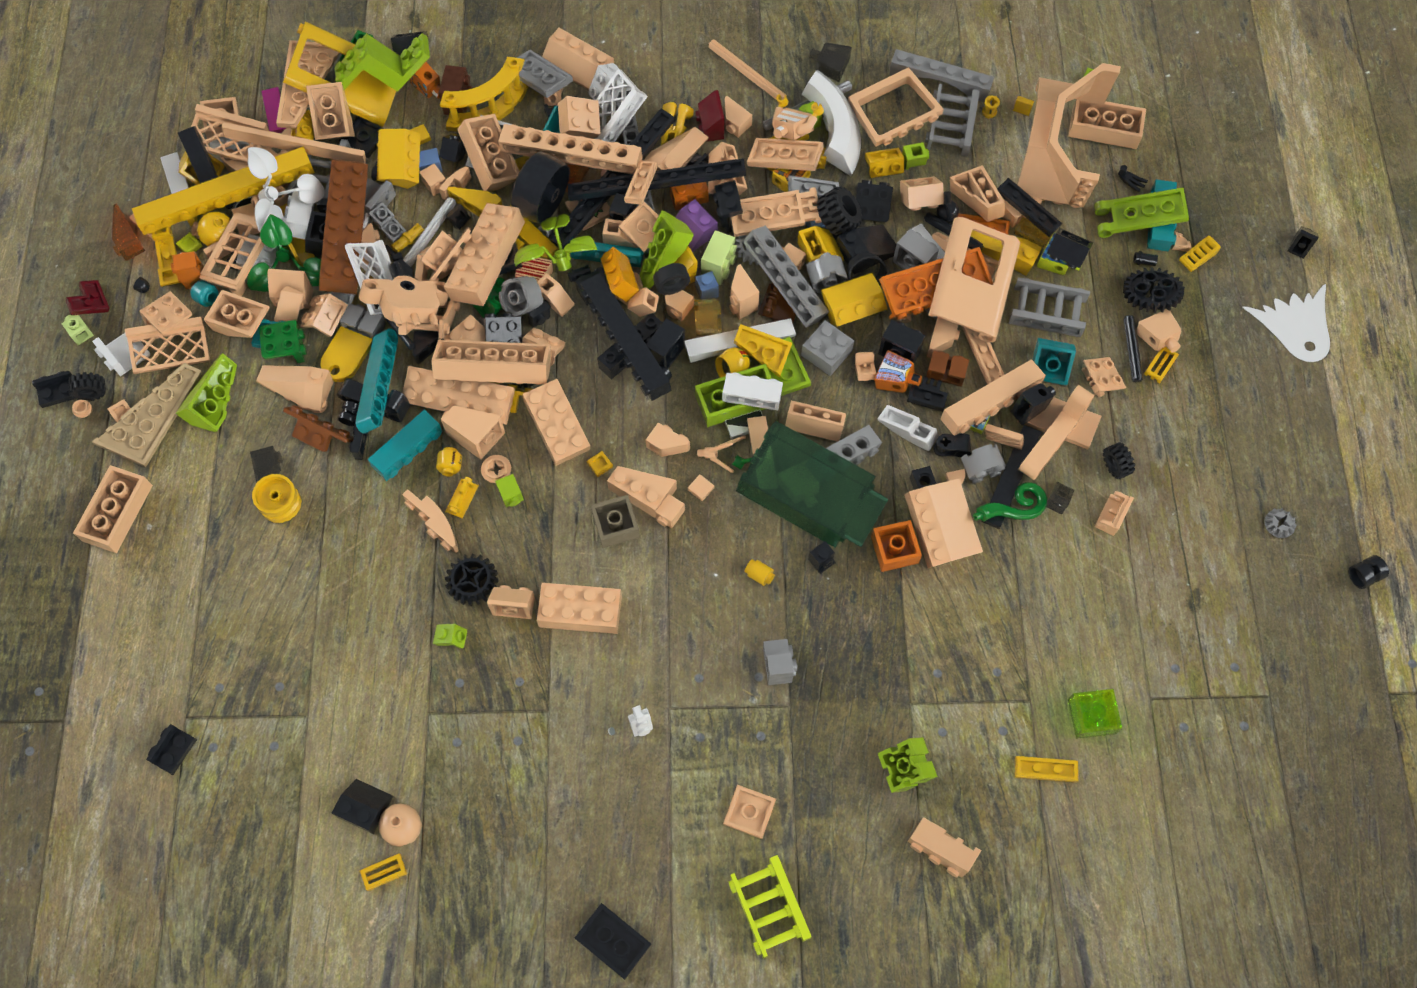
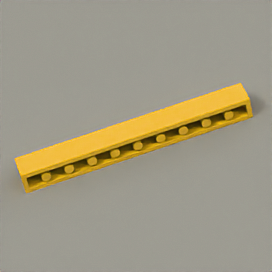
(218, 193)

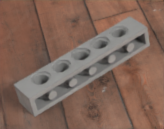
(785, 276)

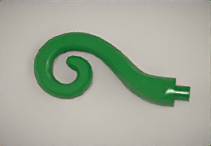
(997, 509)

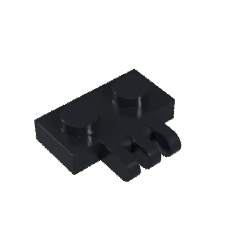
(928, 395)

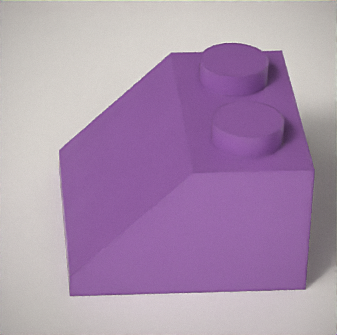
(699, 222)

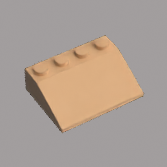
(943, 523)

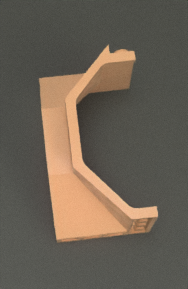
(1046, 168)

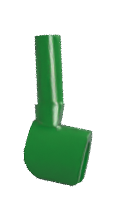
(739, 462)

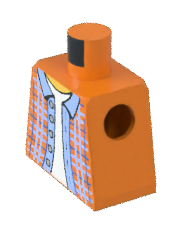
(896, 374)

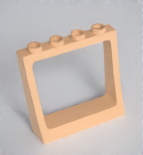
(882, 87)

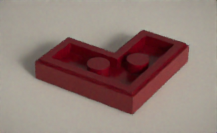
(91, 302)

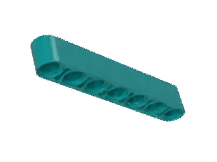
(377, 381)

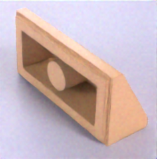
(288, 304)

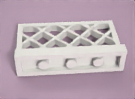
(626, 110)
(377, 257)

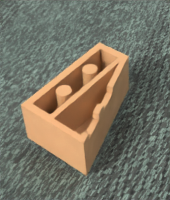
(978, 192)

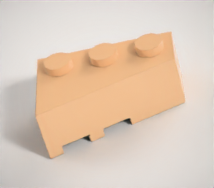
(720, 153)
(644, 489)
(943, 848)

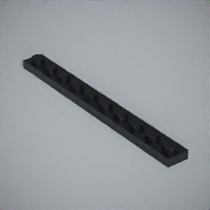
(661, 179)
(589, 207)

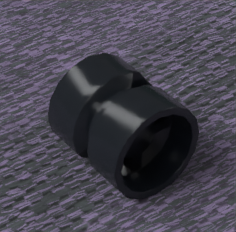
(1368, 572)

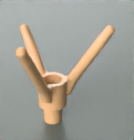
(712, 452)

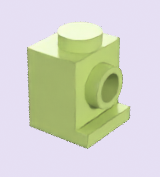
(74, 326)

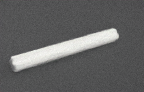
(429, 231)

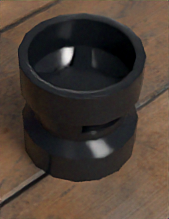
(349, 413)

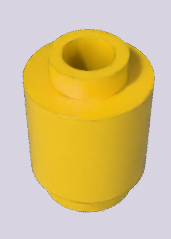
(759, 572)

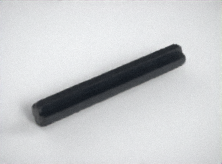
(945, 227)
(1133, 348)

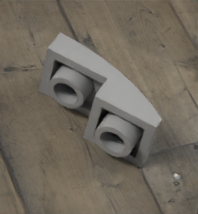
(386, 222)

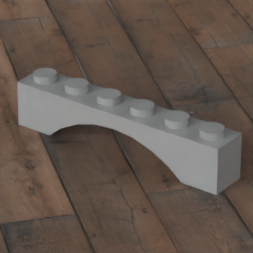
(959, 77)

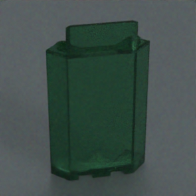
(812, 487)

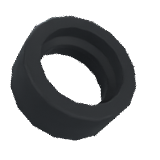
(671, 279)

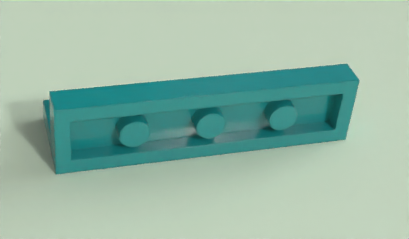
(634, 254)

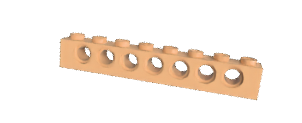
(570, 148)

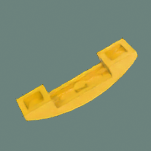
(165, 249)

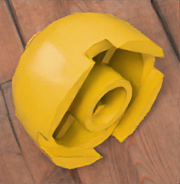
(212, 227)

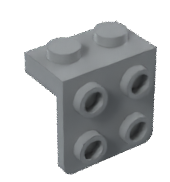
(377, 194)

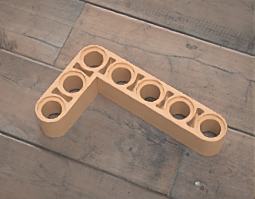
(1057, 432)

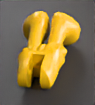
(684, 113)

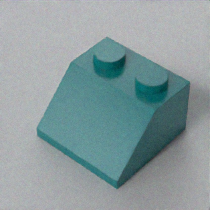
(1054, 360)

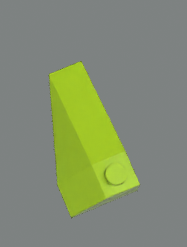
(668, 245)
(208, 400)

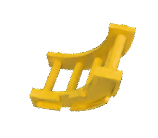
(505, 81)

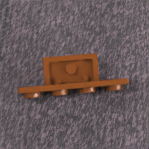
(314, 431)

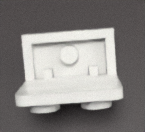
(601, 78)
(118, 353)

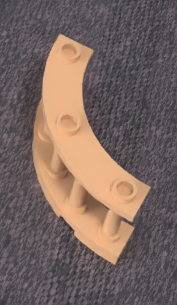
(445, 322)

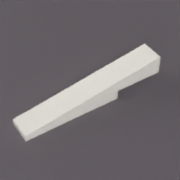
(716, 344)

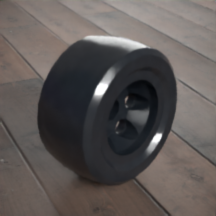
(540, 187)

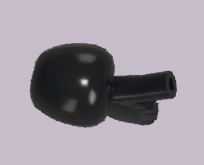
(949, 209)

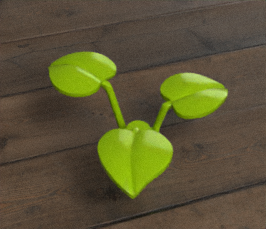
(561, 256)

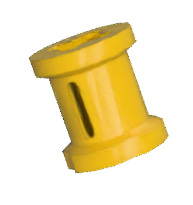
(993, 107)

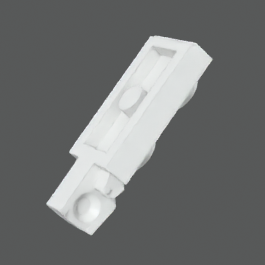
(640, 721)

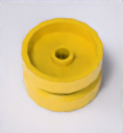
(276, 498)

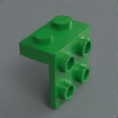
(282, 340)

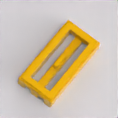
(1154, 375)
(401, 865)

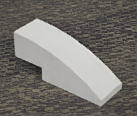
(908, 427)

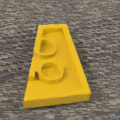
(763, 348)

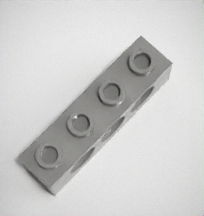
(864, 438)

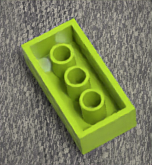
(710, 398)

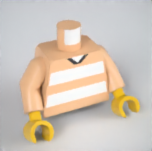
(793, 123)

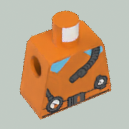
(426, 81)

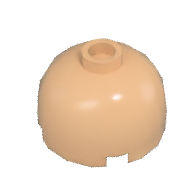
(399, 824)

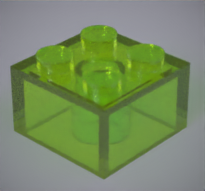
(1094, 713)

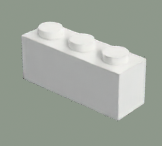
(298, 215)
(752, 391)

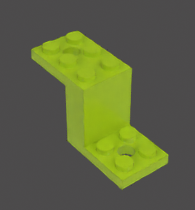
(382, 61)

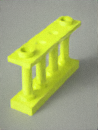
(782, 889)

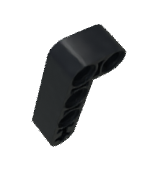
(396, 404)

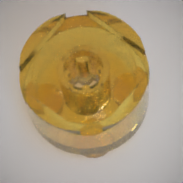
(706, 316)

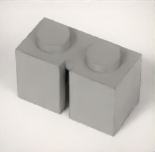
(360, 321)

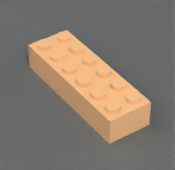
(484, 254)
(491, 362)

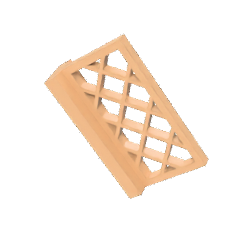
(217, 117)
(150, 333)

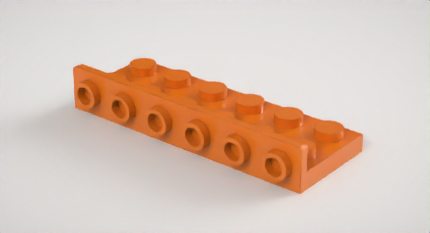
(914, 288)

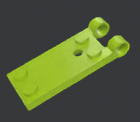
(1148, 209)

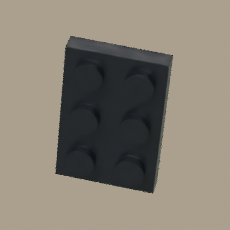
(613, 941)

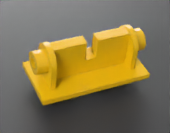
(462, 497)

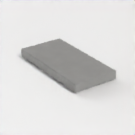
(542, 74)

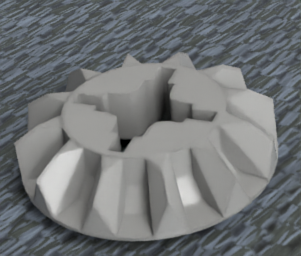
(1271, 523)

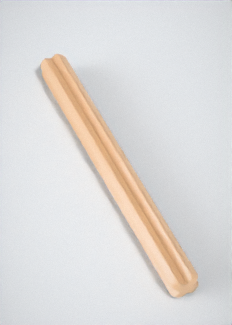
(745, 69)

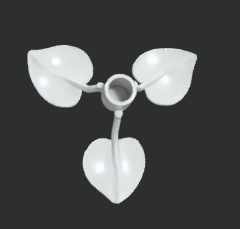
(262, 164)

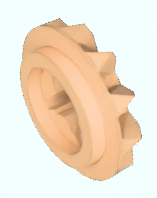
(489, 464)

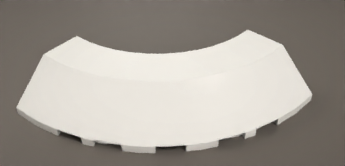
(840, 120)

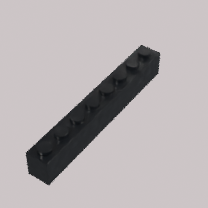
(626, 337)

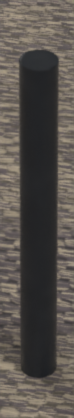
(407, 341)

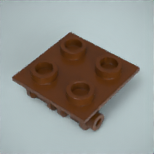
(775, 306)

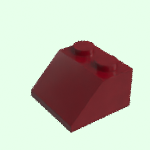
(711, 117)

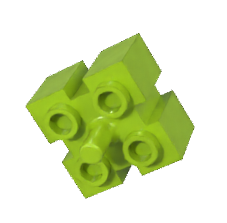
(907, 765)

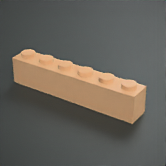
(991, 398)

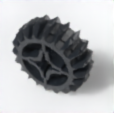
(464, 584)

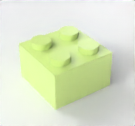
(719, 256)

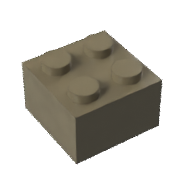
(615, 521)

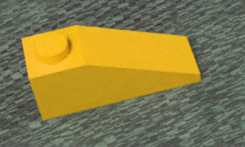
(473, 199)

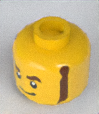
(449, 461)

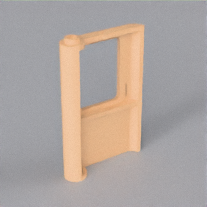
(969, 299)

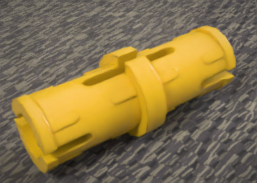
(407, 238)

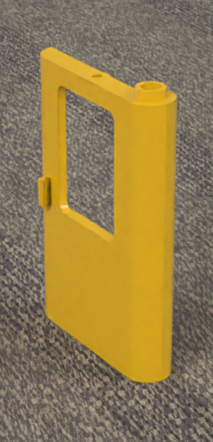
(365, 94)

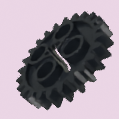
(1164, 295)

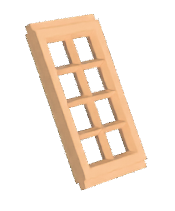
(221, 280)

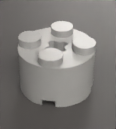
(826, 271)
(520, 295)
(983, 462)

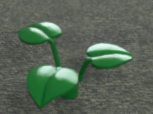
(278, 234)

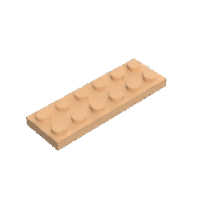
(442, 395)

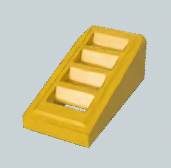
(1208, 245)

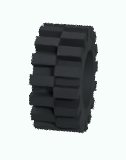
(86, 386)
(1119, 460)

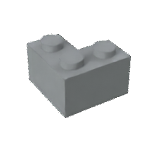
(779, 662)

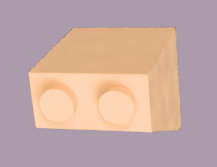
(473, 429)

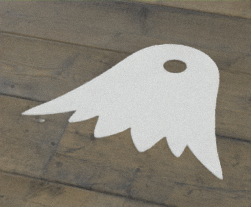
(1298, 324)

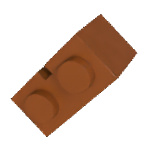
(947, 368)

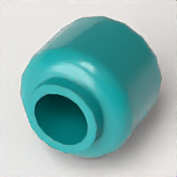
(204, 293)

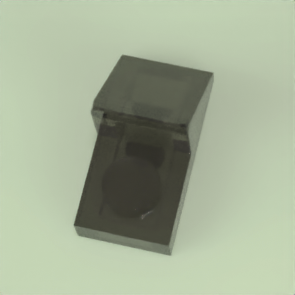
(1060, 498)

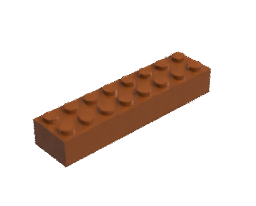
(343, 225)

